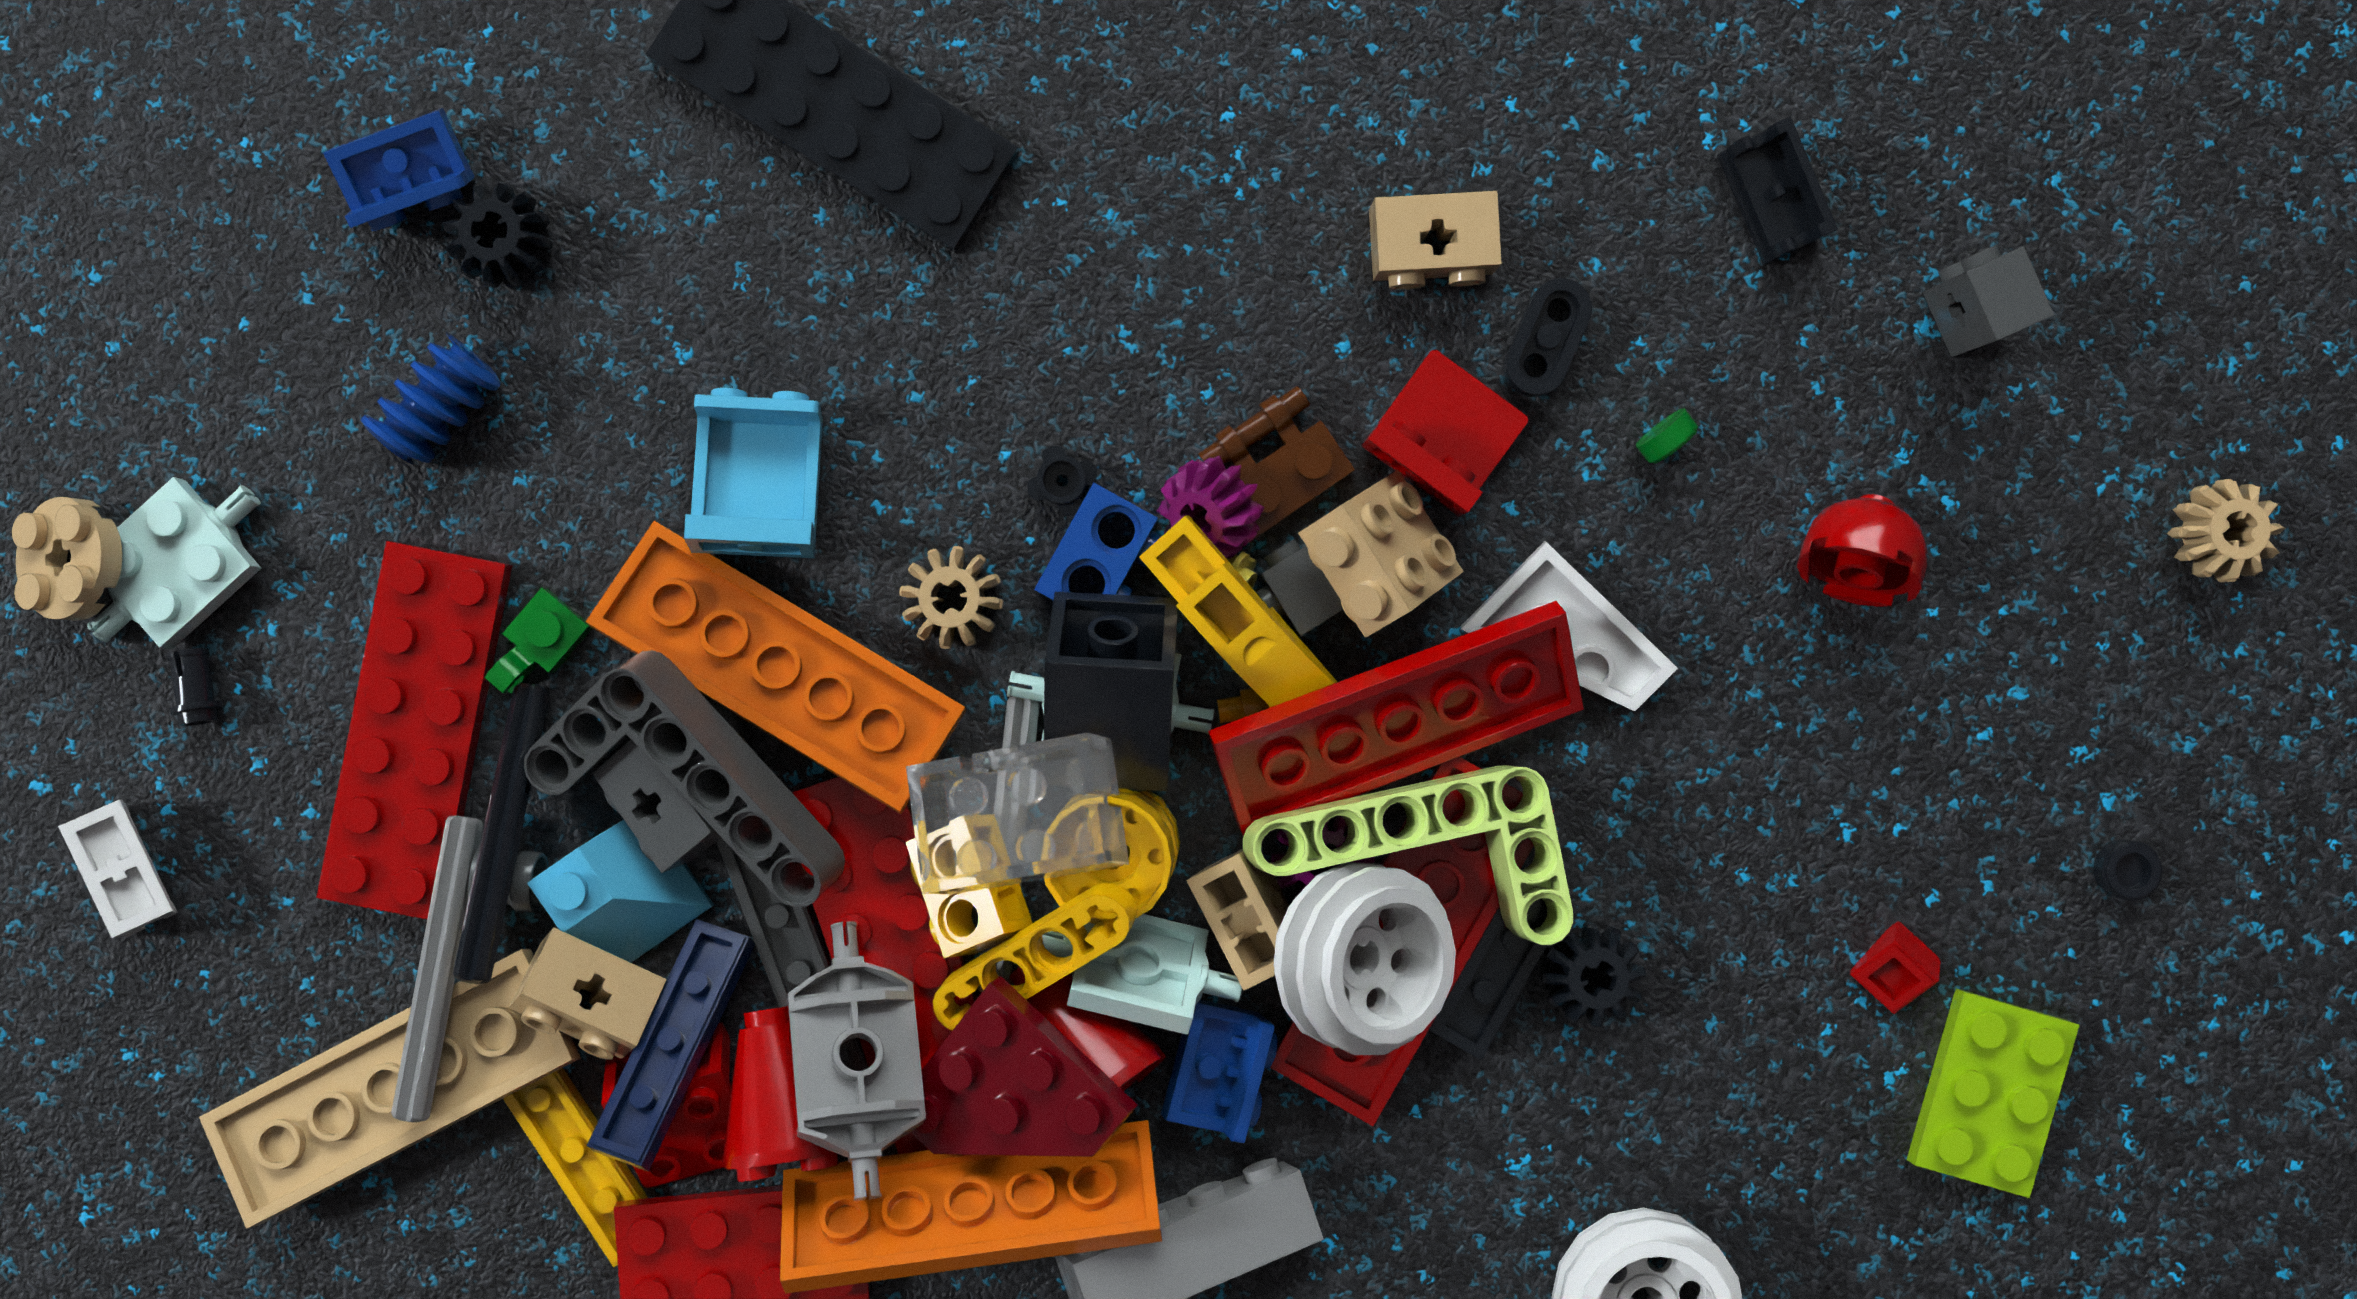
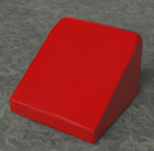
(1897, 968)

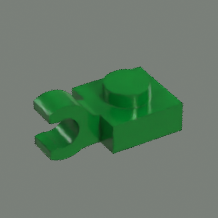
(543, 635)

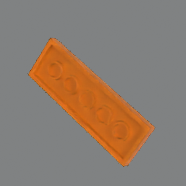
(777, 666)
(966, 1212)

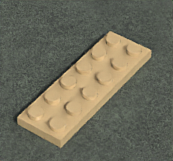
(336, 1108)

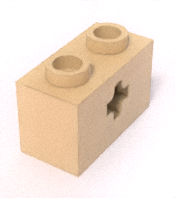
(1462, 219)
(1244, 914)
(619, 997)

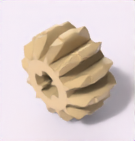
(2226, 530)
(952, 618)

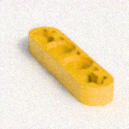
(1030, 954)

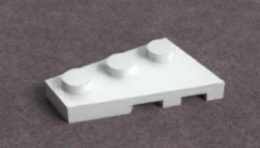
(1606, 646)

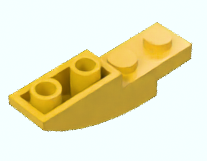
(1234, 616)

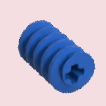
(432, 402)

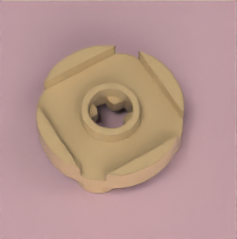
(46, 578)

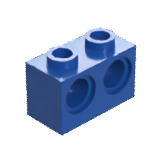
(1083, 547)

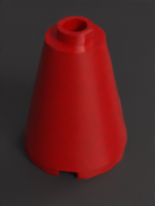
(1107, 1041)

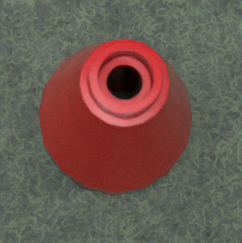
(764, 1103)

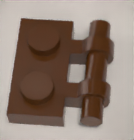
(1291, 474)

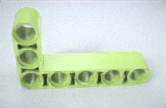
(1427, 825)

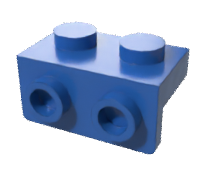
(399, 169)
(1220, 1070)

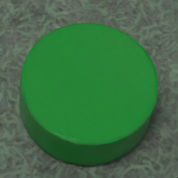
(1667, 436)

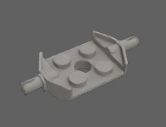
(847, 1108)

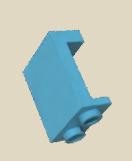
(755, 474)

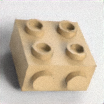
(1381, 553)

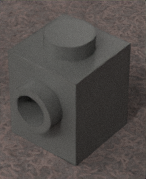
(1298, 588)

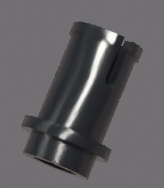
(193, 687)

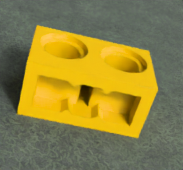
(999, 910)

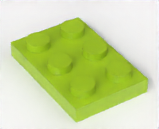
(1992, 1093)

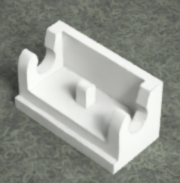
(117, 869)

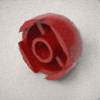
(1865, 551)

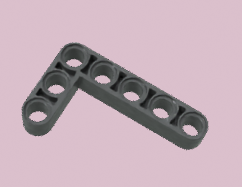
(693, 769)

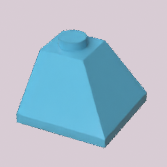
(618, 895)

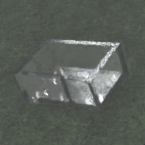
(1023, 822)

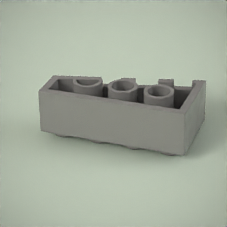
(1206, 1239)

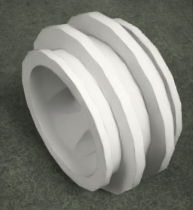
(1351, 978)
(1613, 1254)

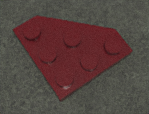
(1016, 1086)

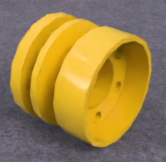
(1152, 855)

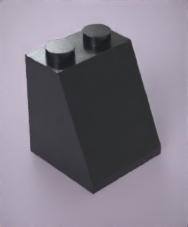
(1114, 679)

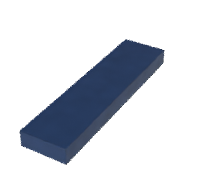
(671, 1045)

